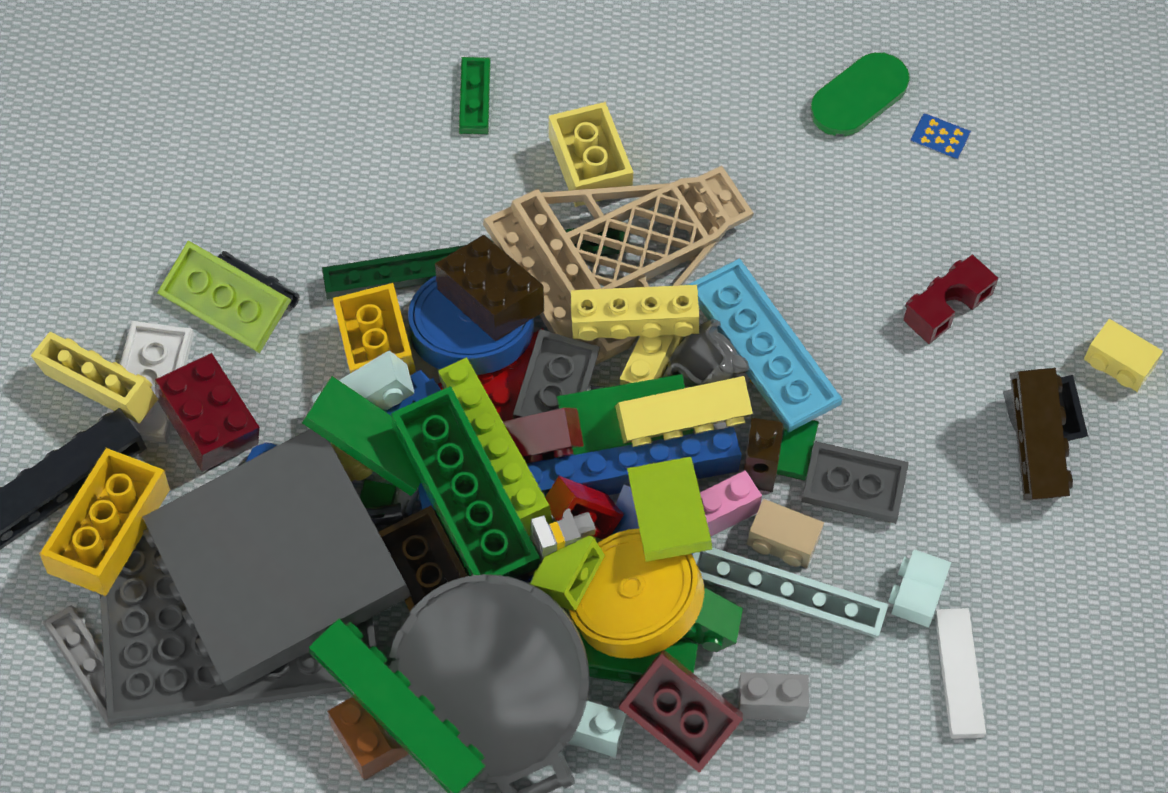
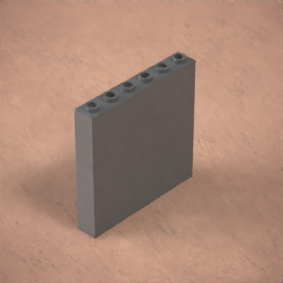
(273, 558)

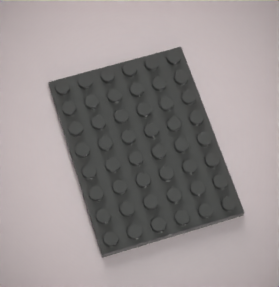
(156, 663)

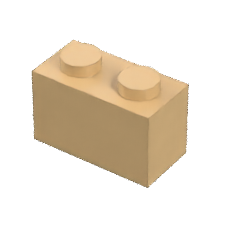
(784, 534)

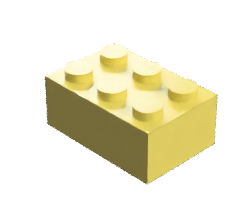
(589, 149)

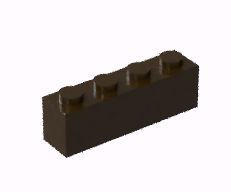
(1040, 434)

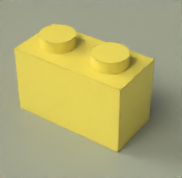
(1123, 355)

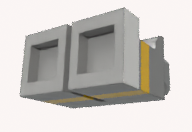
(559, 534)

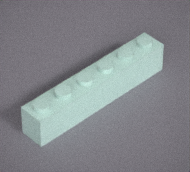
(791, 591)

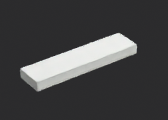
(960, 673)

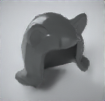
(706, 357)

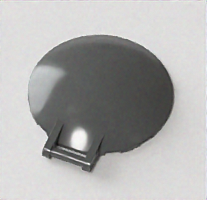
(502, 671)

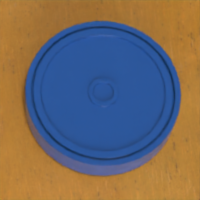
(447, 335)

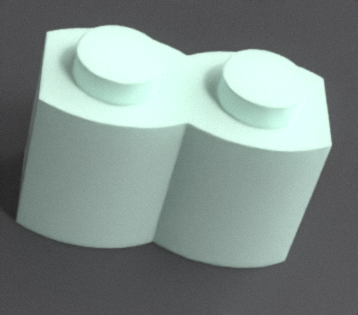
(920, 587)

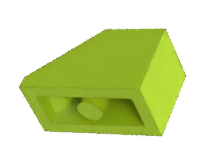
(569, 572)

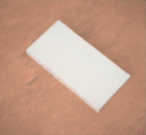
(153, 352)

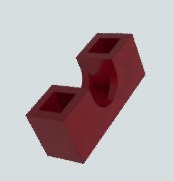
(965, 282)

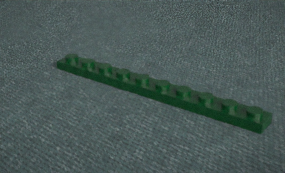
(412, 268)

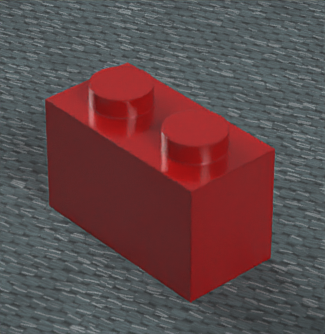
(582, 499)

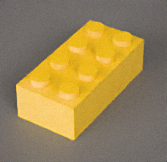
(104, 521)

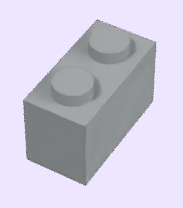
(773, 696)

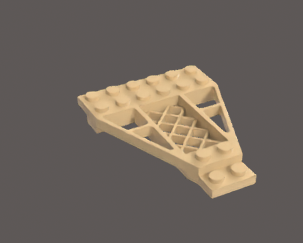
(539, 243)

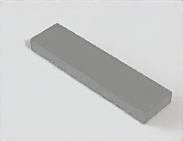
(81, 654)

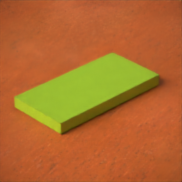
(224, 296)
(669, 509)

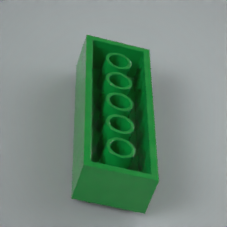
(464, 487)

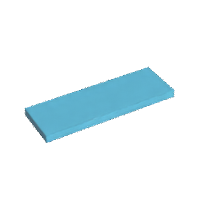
(776, 357)

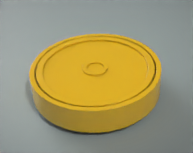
(638, 604)

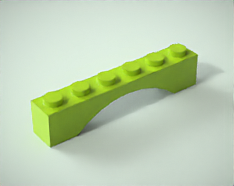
(497, 443)

